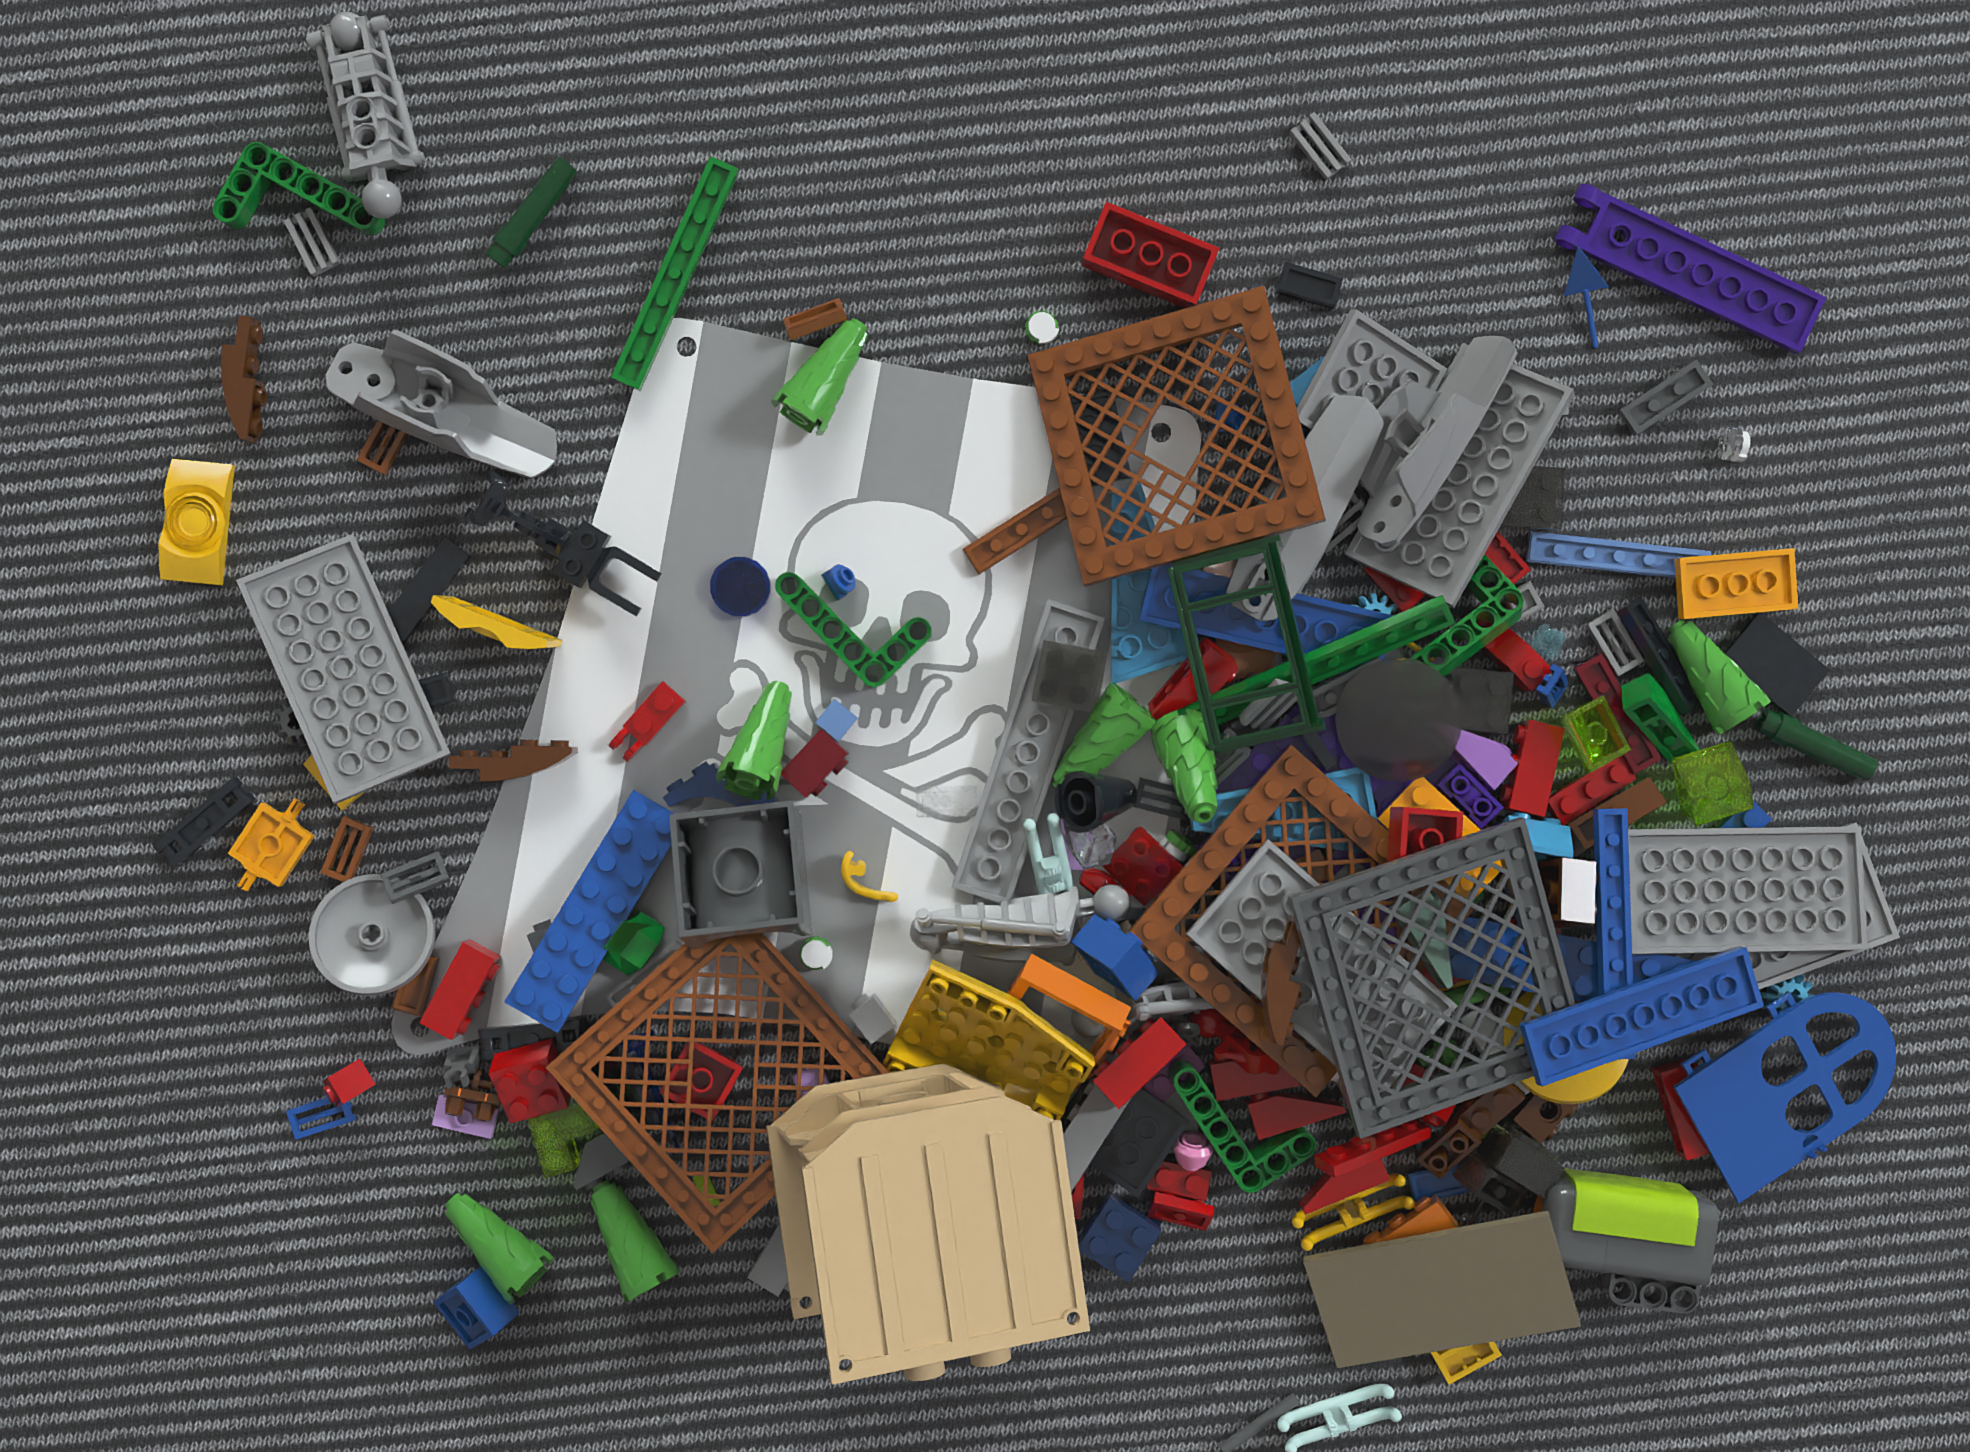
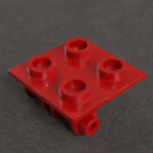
(1142, 866)

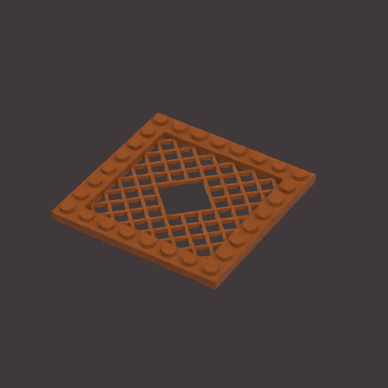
(1185, 541)
(1157, 923)
(574, 1073)

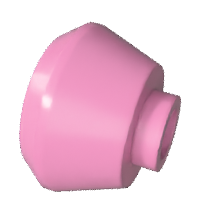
(1192, 1150)

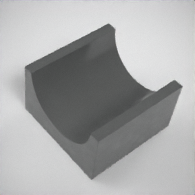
(740, 872)

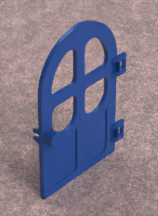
(1745, 1116)

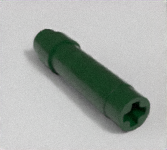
(512, 237)
(1790, 733)

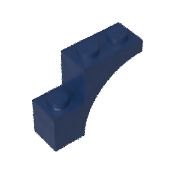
(706, 785)

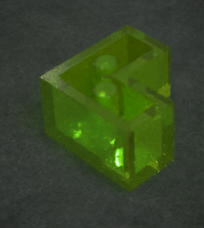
(555, 1137)

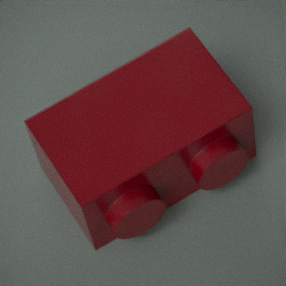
(815, 763)

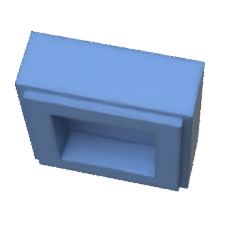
(836, 720)

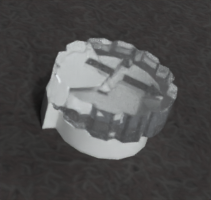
(1734, 444)

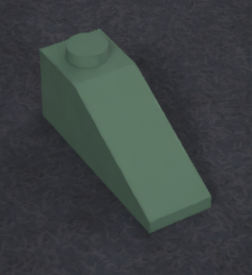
(1436, 953)

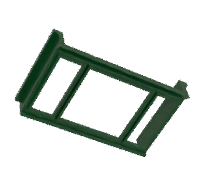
(1301, 680)

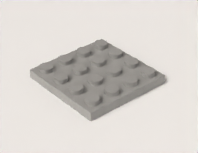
(1367, 364)

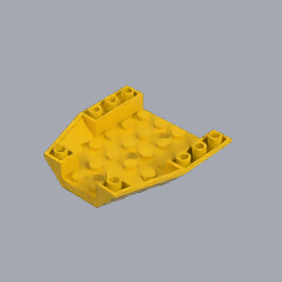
(967, 1042)

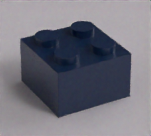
(1118, 1236)

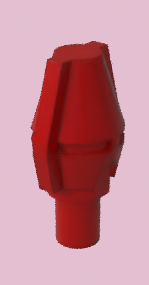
(1094, 879)

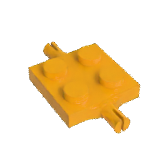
(271, 844)

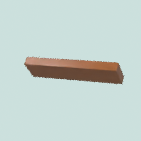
(1016, 532)

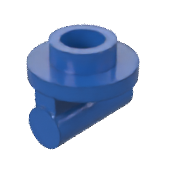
(1233, 420)
(839, 580)

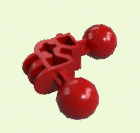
(1234, 1044)

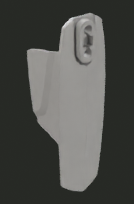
(441, 404)
(1426, 437)
(1338, 455)

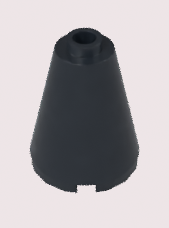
(1092, 799)

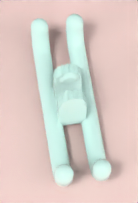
(1053, 872)
(1338, 1415)

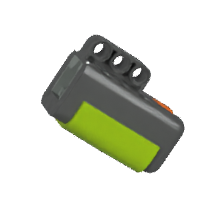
(1634, 1235)

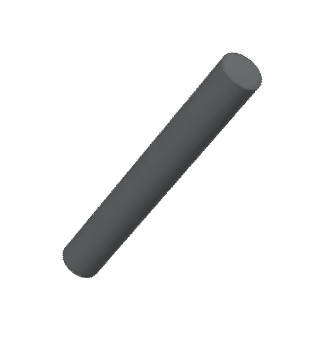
(1259, 1423)

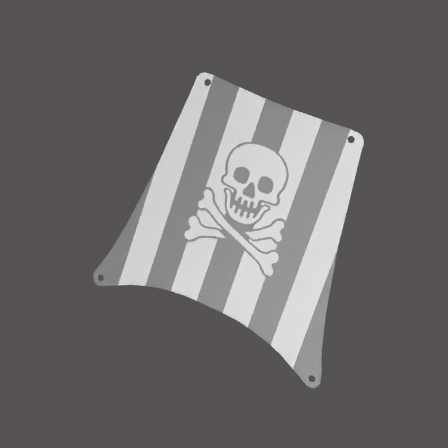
(894, 495)

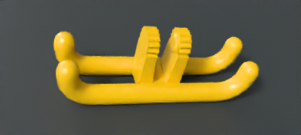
(1352, 1212)

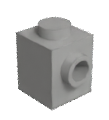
(871, 1017)

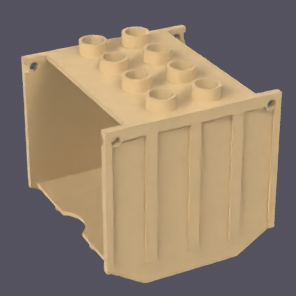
(925, 1222)

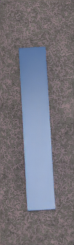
(1605, 554)

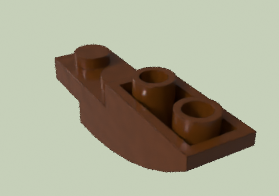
(241, 391)
(524, 761)
(1639, 801)
(1278, 993)
(1467, 1127)

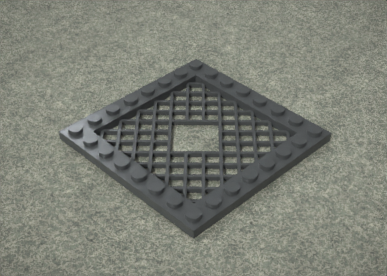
(1312, 914)

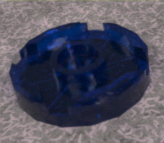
(740, 586)

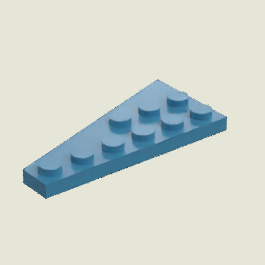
(1137, 644)
(1350, 780)

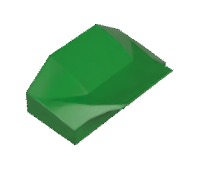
(633, 943)

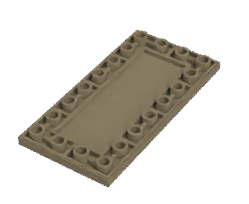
(1442, 1290)

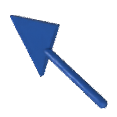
(1585, 279)

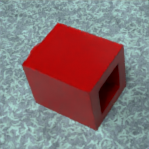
(347, 1083)

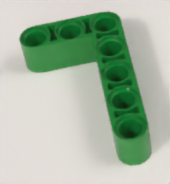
(298, 184)
(1467, 628)
(847, 636)
(1227, 1136)

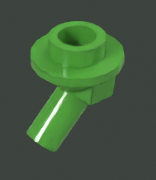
(1446, 1058)

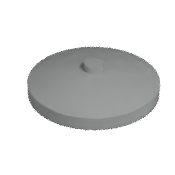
(366, 940)

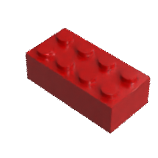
(1149, 256)

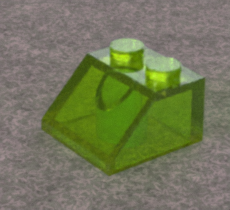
(1594, 733)
(1712, 784)

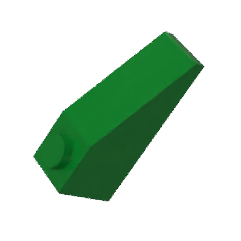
(1657, 717)

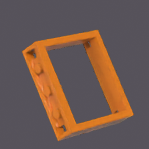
(1079, 997)

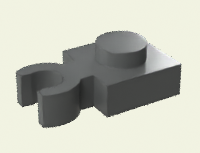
(461, 1063)

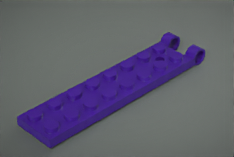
(1694, 270)

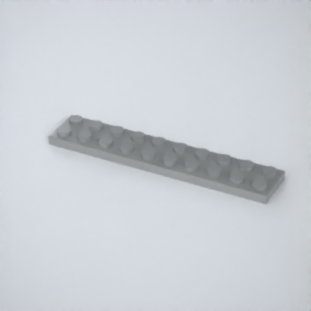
(1021, 766)

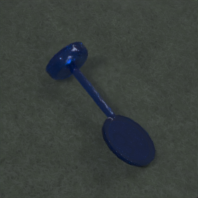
(636, 1045)

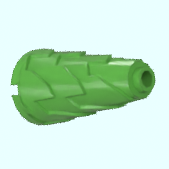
(819, 383)
(1715, 678)
(1109, 731)
(757, 752)
(1188, 761)
(631, 1245)
(500, 1249)

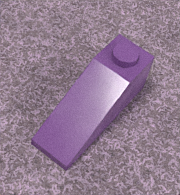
(1484, 759)

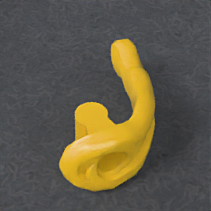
(858, 868)

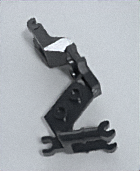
(580, 552)

